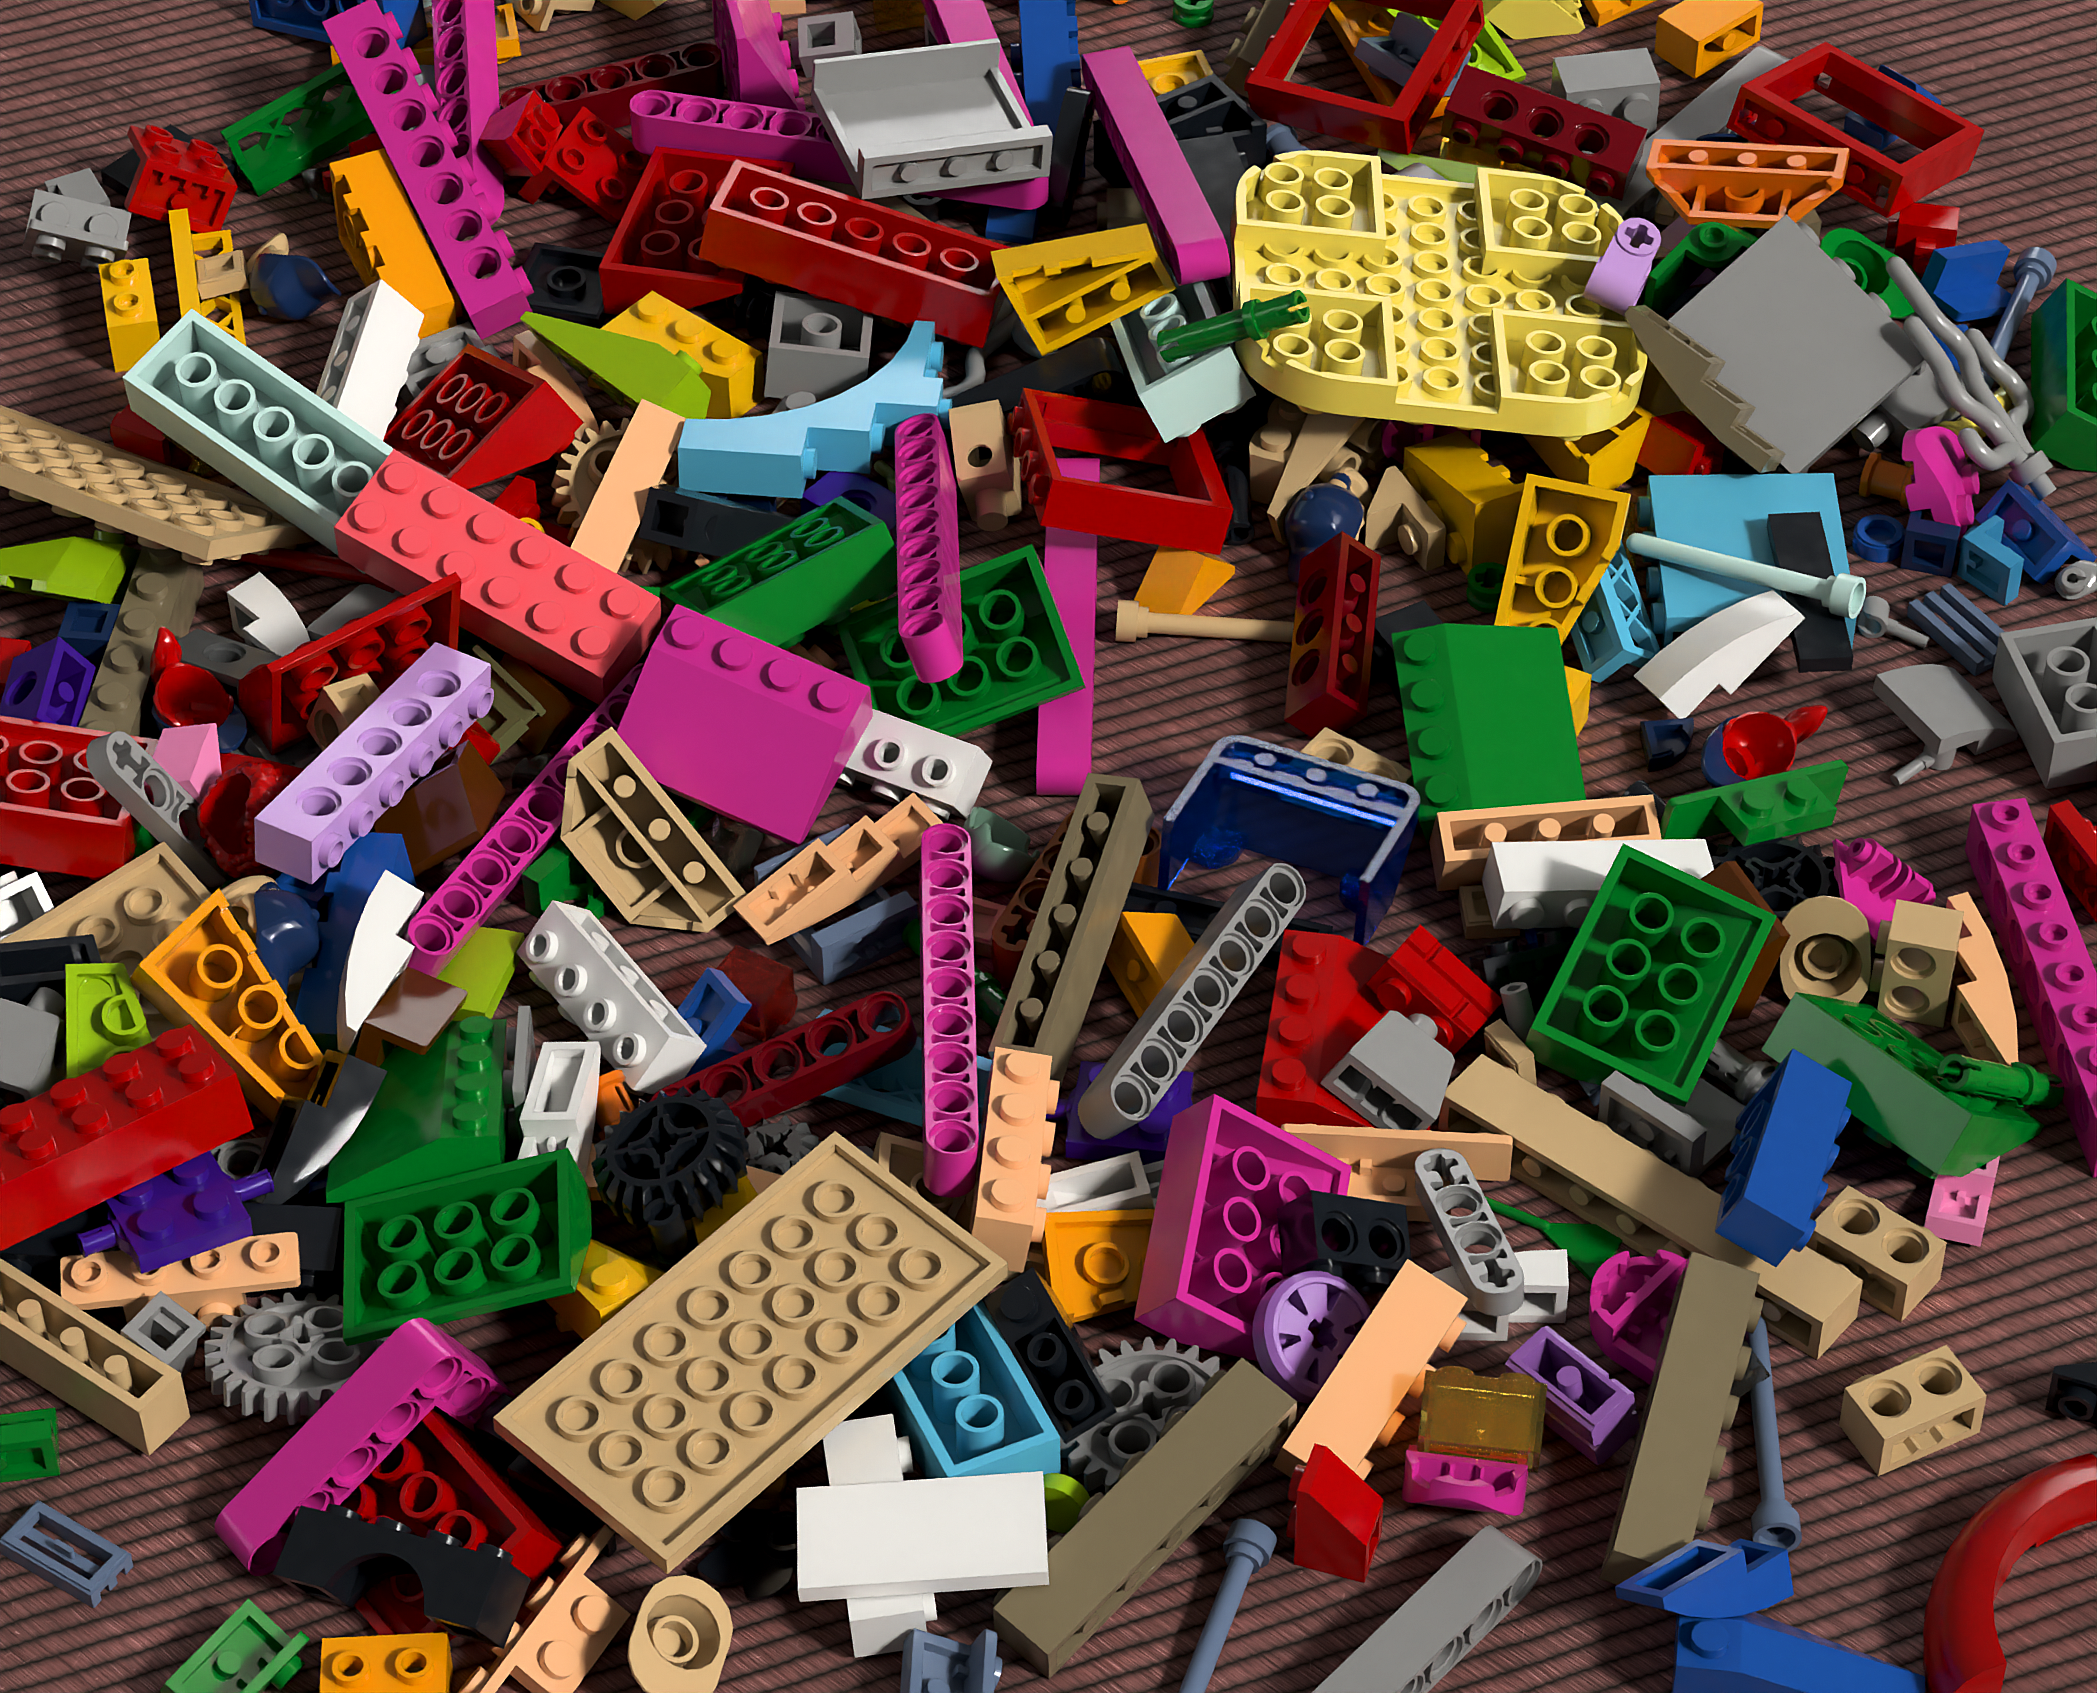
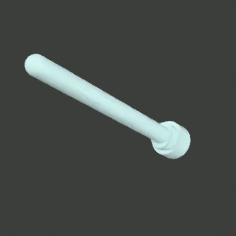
(1841, 594)

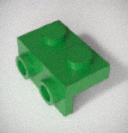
(241, 1657)

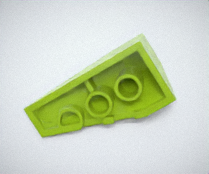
(626, 365)

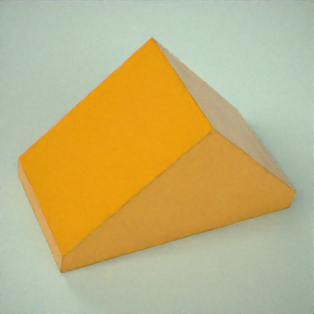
(1181, 580)

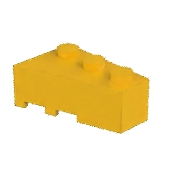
(1082, 281)
(729, 365)
(1598, 458)
(1467, 496)

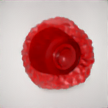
(229, 815)

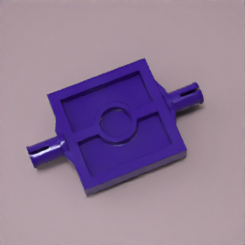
(1147, 1136)
(177, 1214)

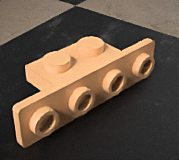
(1386, 1158)
(202, 1284)
(564, 1631)

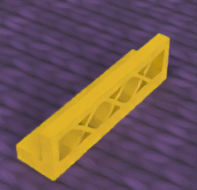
(184, 246)

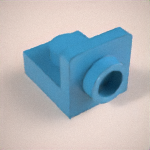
(1989, 563)

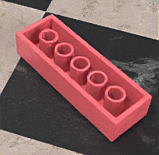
(515, 580)

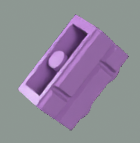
(1581, 1400)

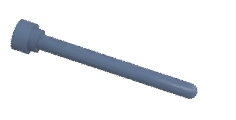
(2032, 273)
(1774, 1518)
(1247, 1549)

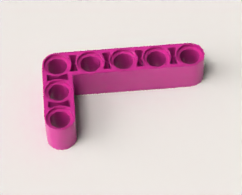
(355, 1433)

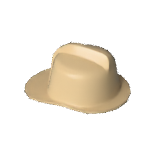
(1826, 950)
(680, 1637)

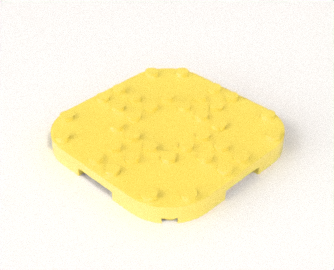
(1433, 296)

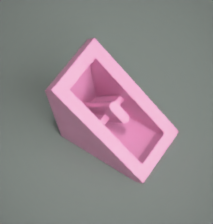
(190, 758)

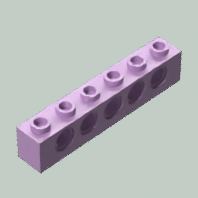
(373, 763)

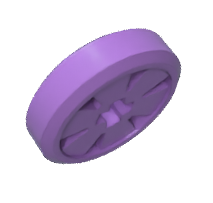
(1283, 1335)

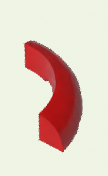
(1959, 1621)

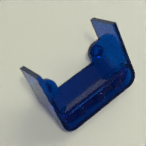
(1296, 812)

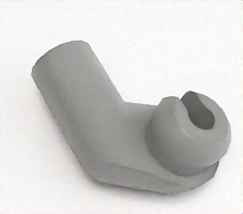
(2077, 580)
(1518, 1008)

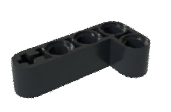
(1081, 370)

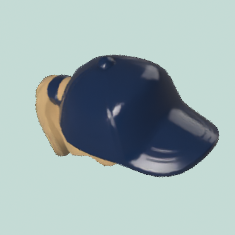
(287, 284)
(1324, 512)
(277, 923)

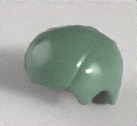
(998, 847)

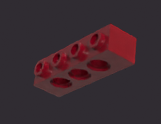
(1532, 112)
(1333, 636)

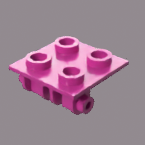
(1875, 880)

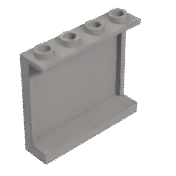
(927, 119)
(1799, 342)

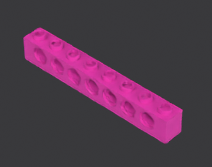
(491, 301)
(2042, 951)

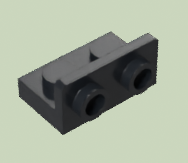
(1529, 963)

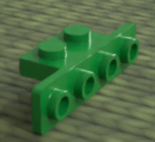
(1759, 807)

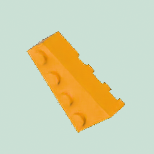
(387, 239)
(218, 985)

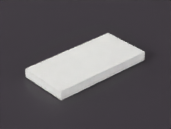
(921, 1536)

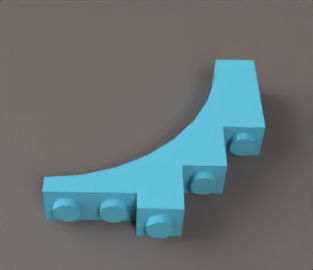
(840, 434)

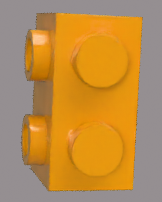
(1707, 32)
(387, 1664)

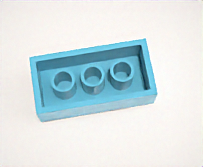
(971, 1406)

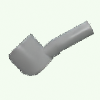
(1874, 622)
(1922, 762)

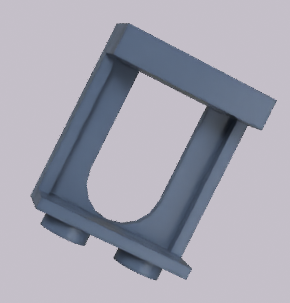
(854, 940)

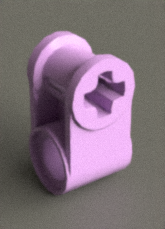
(1624, 266)

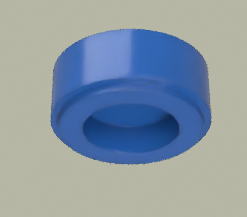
(1878, 538)

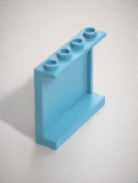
(1728, 518)

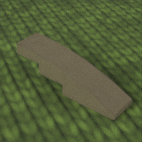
(1692, 375)

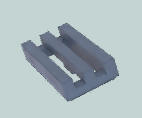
(1968, 623)
(85, 1590)

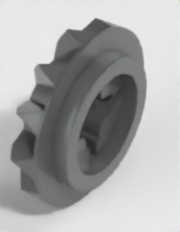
(794, 1138)

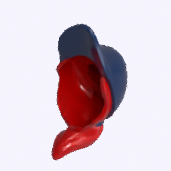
(191, 695)
(1756, 744)

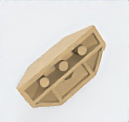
(641, 842)

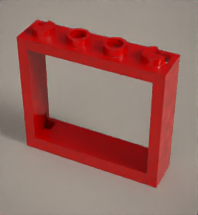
(1352, 118)
(1943, 136)
(1189, 521)

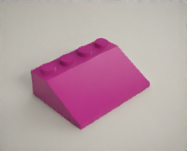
(754, 56)
(743, 724)
(1218, 1223)

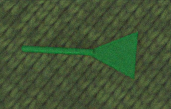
(1586, 1244)

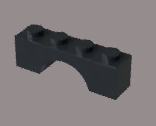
(464, 1590)

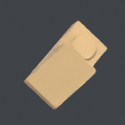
(1404, 516)

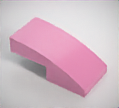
(1962, 1204)

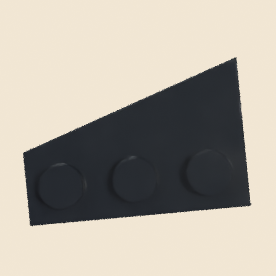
(1192, 112)

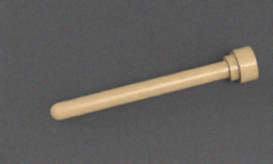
(1137, 621)

